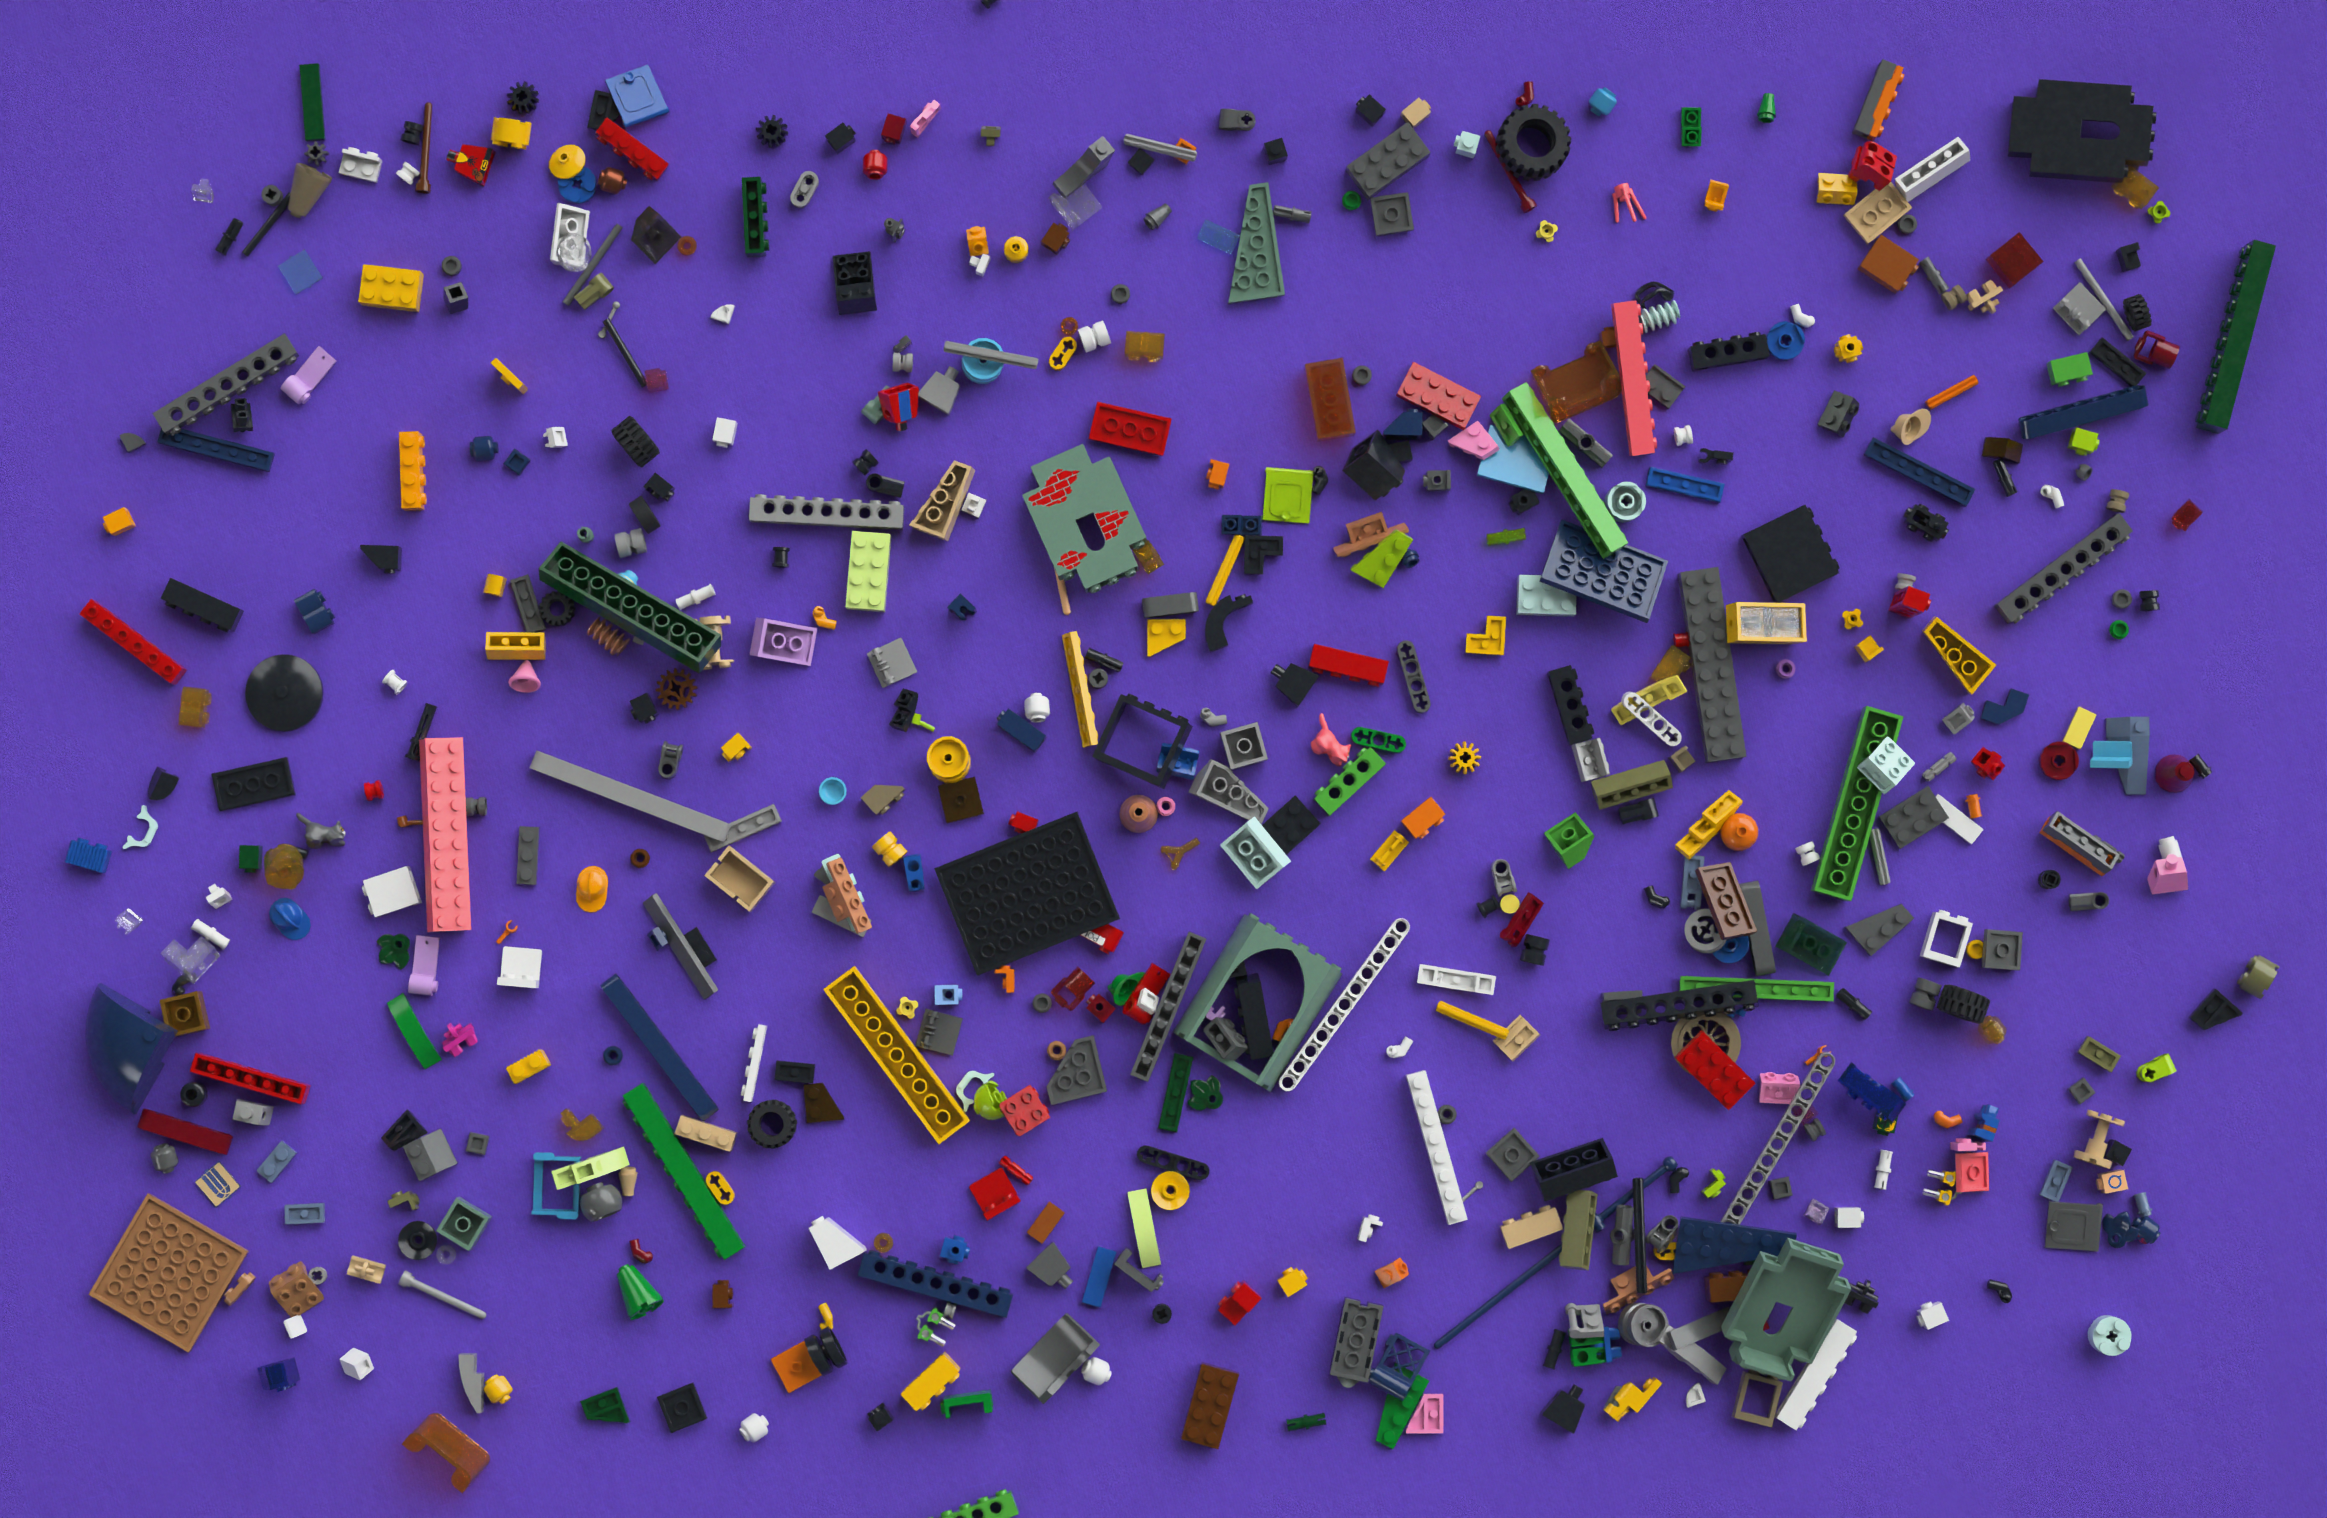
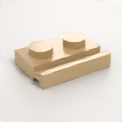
(1519, 1038)

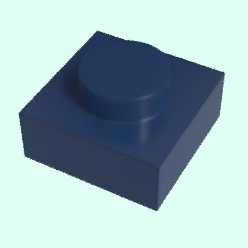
(658, 938)

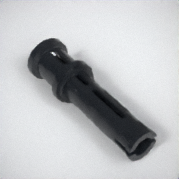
(429, 711)

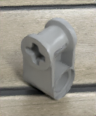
(1503, 879)

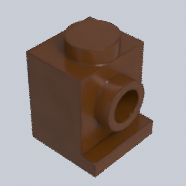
(722, 1294)

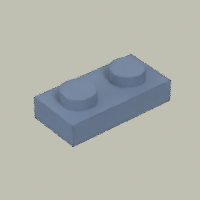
(276, 1161)
(2055, 1180)
(304, 1213)

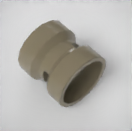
(1954, 297)
(2117, 500)

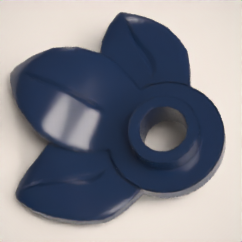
(2121, 1227)

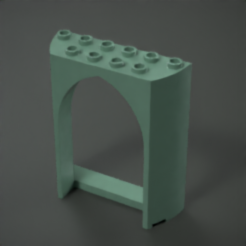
(1245, 941)

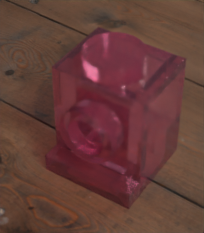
(656, 380)

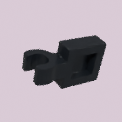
(1720, 457)

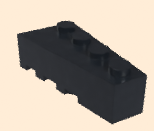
(1254, 1016)

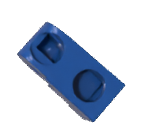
(914, 872)

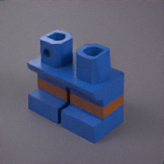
(1986, 1124)

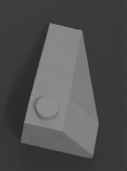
(1222, 788)

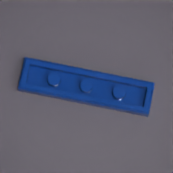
(1685, 484)

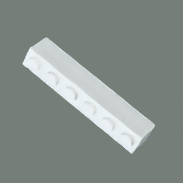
(1814, 1376)

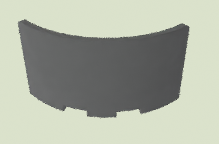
(1055, 1358)

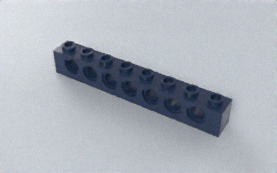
(868, 1270)

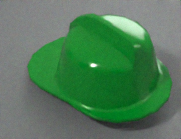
(1123, 986)

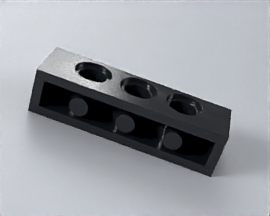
(1700, 362)
(1561, 697)

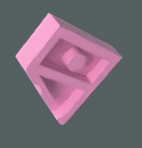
(924, 118)
(1475, 441)
(1428, 1415)

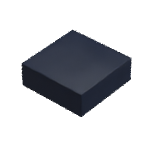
(517, 462)

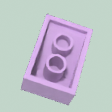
(783, 641)

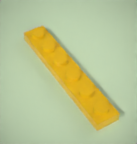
(1079, 688)

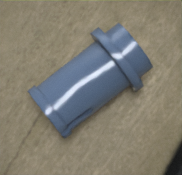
(2142, 1204)

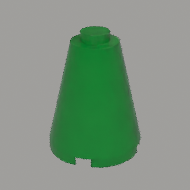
(637, 1292)

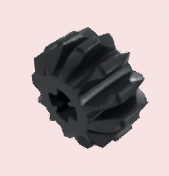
(518, 92)
(776, 125)

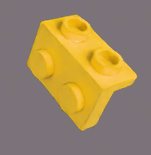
(1836, 189)

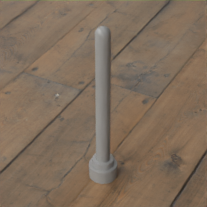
(409, 1280)

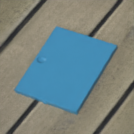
(1514, 464)

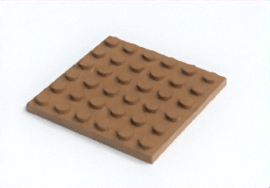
(168, 1272)

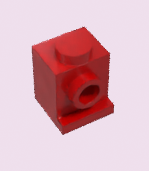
(1022, 822)

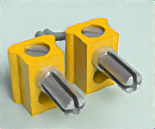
(1945, 1177)

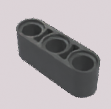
(1170, 605)

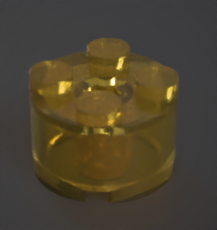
(283, 866)

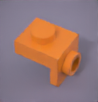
(1392, 1272)

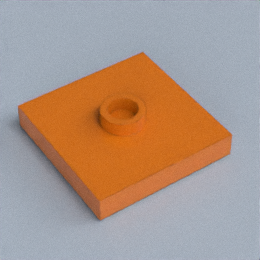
(795, 1367)

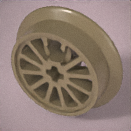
(1725, 1022)

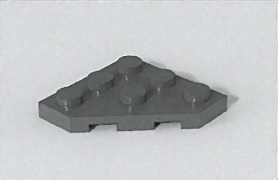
(1078, 1073)

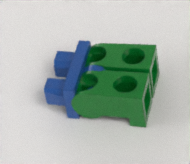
(1598, 1350)

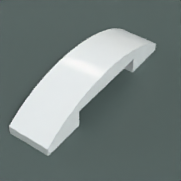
(1456, 979)

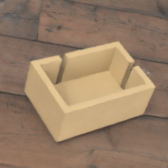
(740, 878)

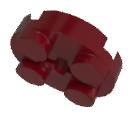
(2065, 752)

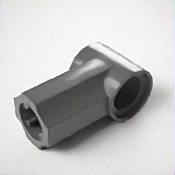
(2086, 901)

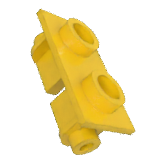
(1389, 850)

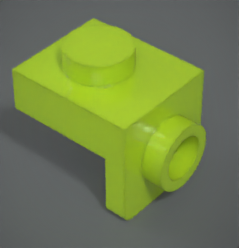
(1714, 1188)

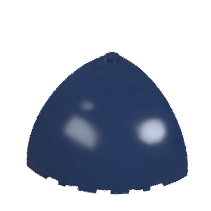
(125, 1046)

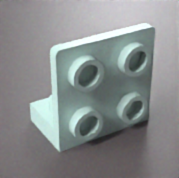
(1886, 765)

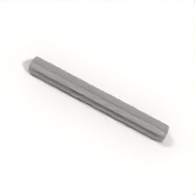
(990, 355)

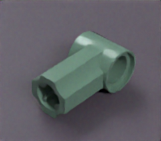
(873, 410)

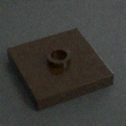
(960, 800)

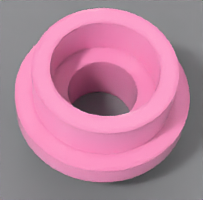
(1161, 801)

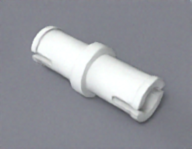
(695, 597)
(210, 934)
(1883, 1169)

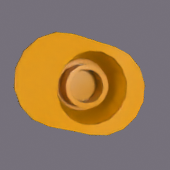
(591, 889)

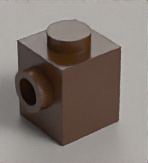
(1056, 238)

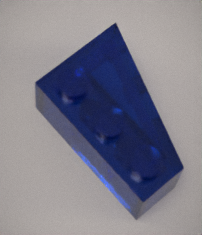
(1871, 1093)
(279, 1375)

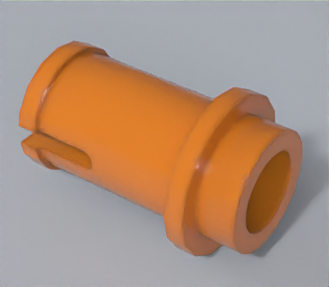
(1973, 805)

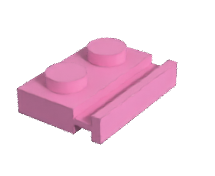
(1965, 1144)

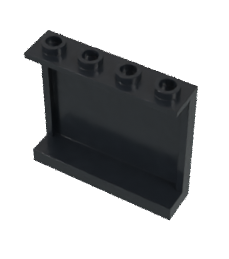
(1790, 553)

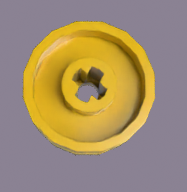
(952, 770)

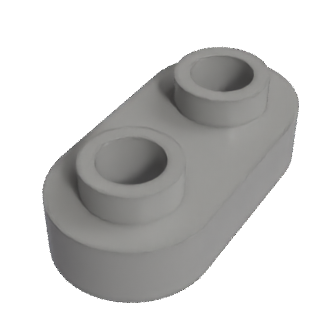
(804, 190)

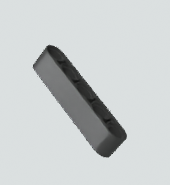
(1759, 942)

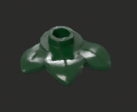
(392, 952)
(1203, 1092)

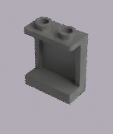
(1121, 1262)

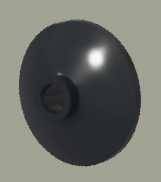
(408, 1244)

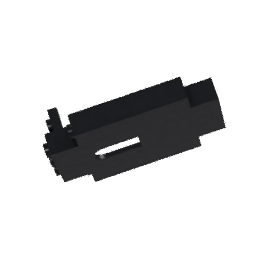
(2050, 131)

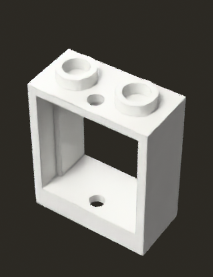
(1927, 953)

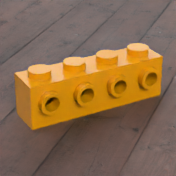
(411, 471)

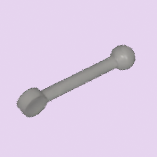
(602, 334)
(1478, 1185)

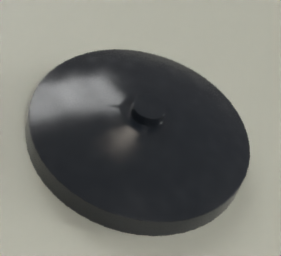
(284, 692)

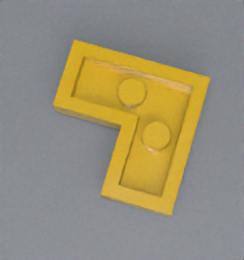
(1492, 642)

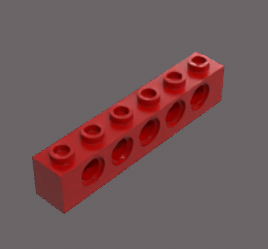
(133, 641)
(250, 1078)

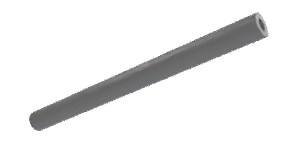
(2104, 300)

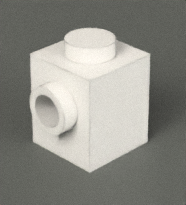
(1931, 1315)

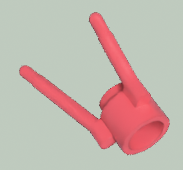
(1625, 193)

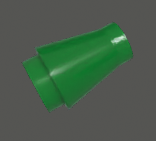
(1767, 109)

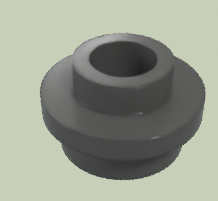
(1453, 1114)

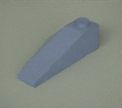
(2137, 731)

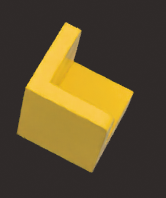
(1868, 648)

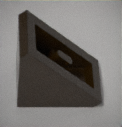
(2002, 449)

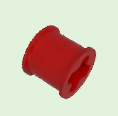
(1681, 639)

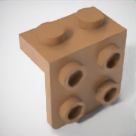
(295, 1290)

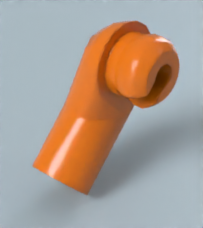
(1946, 1121)

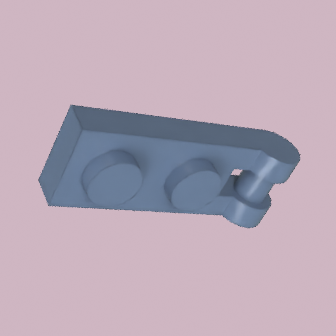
(1690, 883)

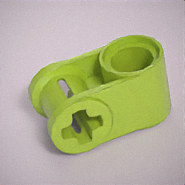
(2159, 1067)

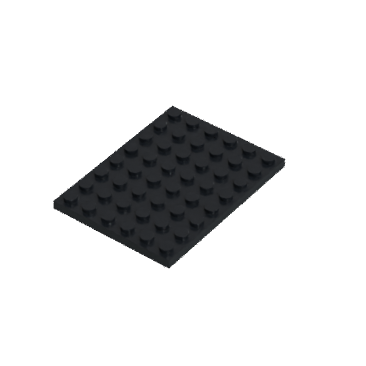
(1027, 893)

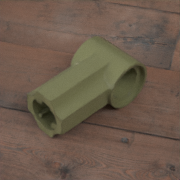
(597, 288)

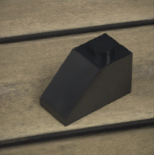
(384, 557)

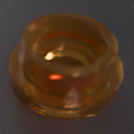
(687, 239)

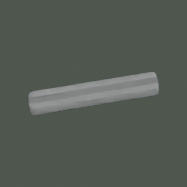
(1879, 857)

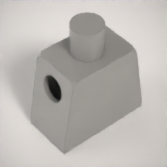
(941, 390)
(252, 1112)

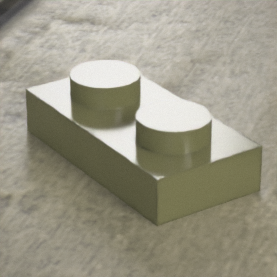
(2098, 1054)

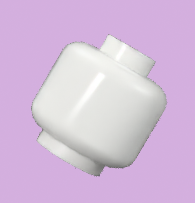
(1037, 707)
(1096, 1371)
(754, 1427)

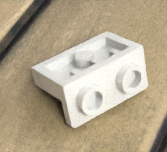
(360, 165)

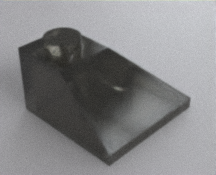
(653, 234)

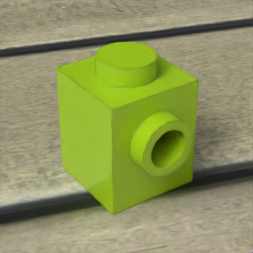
(2083, 441)

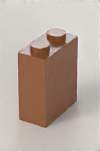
(1889, 264)

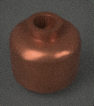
(612, 180)

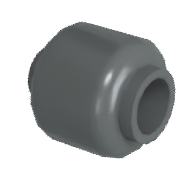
(164, 1158)

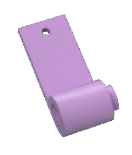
(308, 376)
(424, 966)

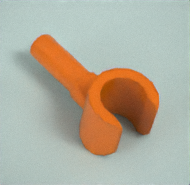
(506, 932)
(1813, 1058)

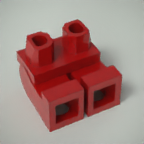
(1873, 163)

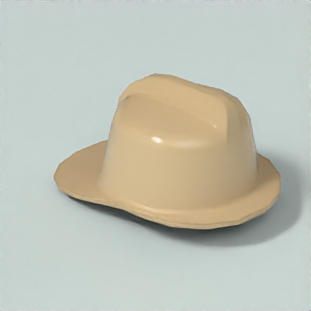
(1912, 426)

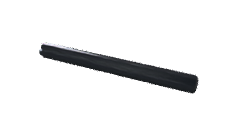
(1639, 1233)

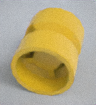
(889, 849)

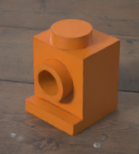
(1217, 474)

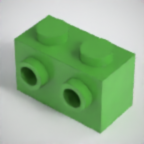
(2069, 369)

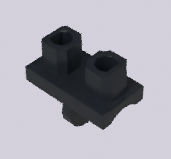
(241, 415)
(1863, 1293)

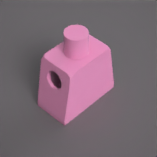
(2168, 875)

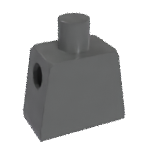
(1051, 1266)

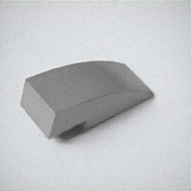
(472, 1381)

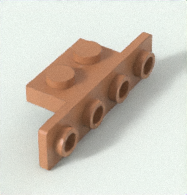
(1365, 533)
(844, 897)
(1626, 1288)

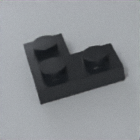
(1256, 548)

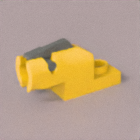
(1630, 1396)

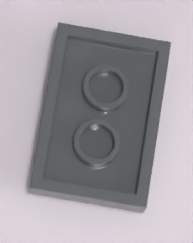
(1914, 817)

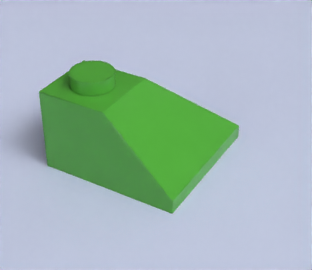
(1570, 839)

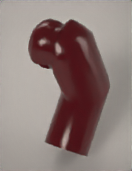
(1528, 95)
(638, 1254)

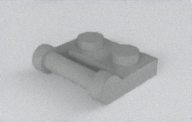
(1591, 1320)

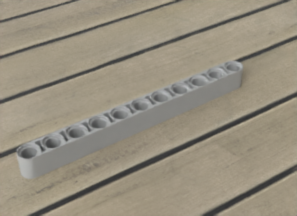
(630, 796)
(1785, 1137)

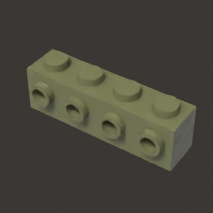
(1631, 784)
(1578, 1230)

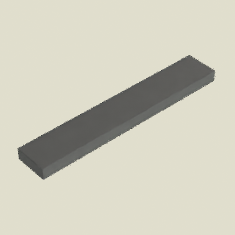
(680, 946)

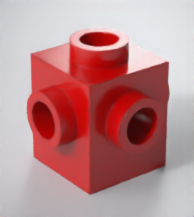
(1988, 763)

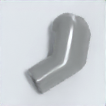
(1212, 720)

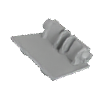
(2079, 308)
(891, 662)

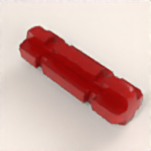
(1016, 1170)

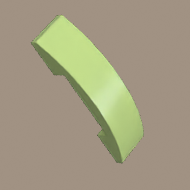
(1144, 1228)

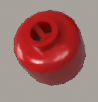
(875, 164)

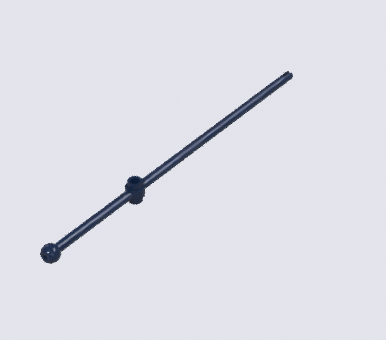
(1669, 1164)

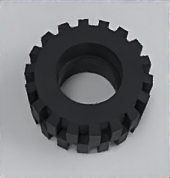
(635, 441)
(1963, 1004)
(756, 1131)

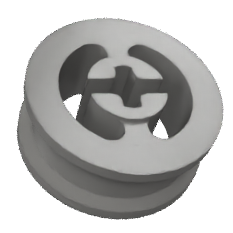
(1693, 923)

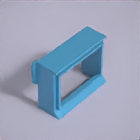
(538, 1158)

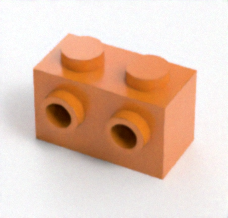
(1422, 818)

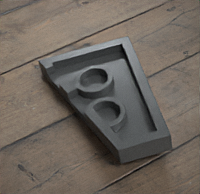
(1879, 928)

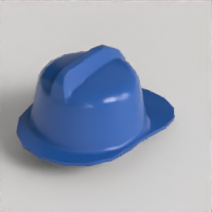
(289, 918)

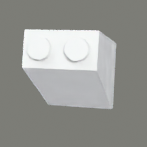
(834, 1242)

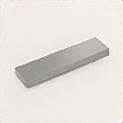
(746, 826)

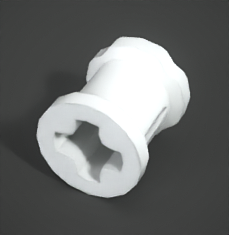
(394, 682)

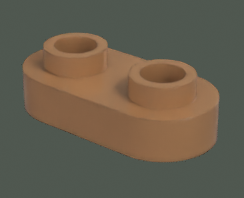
(244, 1281)

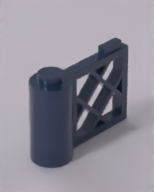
(1387, 1378)

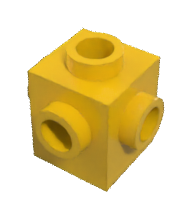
(1843, 353)

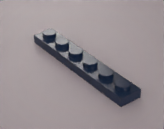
(219, 449)
(1919, 472)

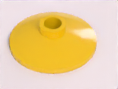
(571, 165)
(1177, 1198)

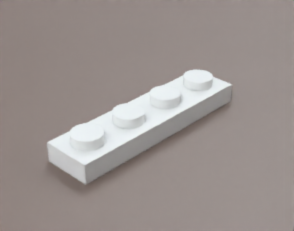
(752, 1070)

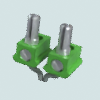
(926, 1332)

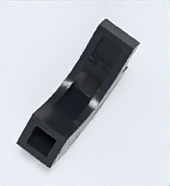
(1214, 625)

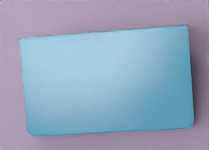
(2112, 754)

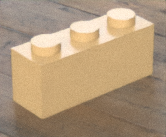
(706, 1133)
(1530, 1226)

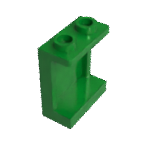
(967, 1398)

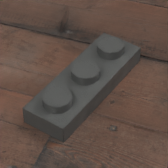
(528, 855)

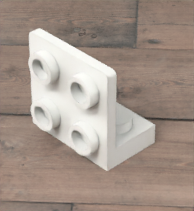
(520, 967)

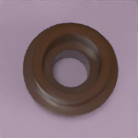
(634, 855)

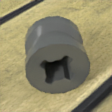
(275, 197)
(1098, 681)
(1814, 1129)

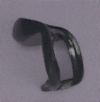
(1665, 292)

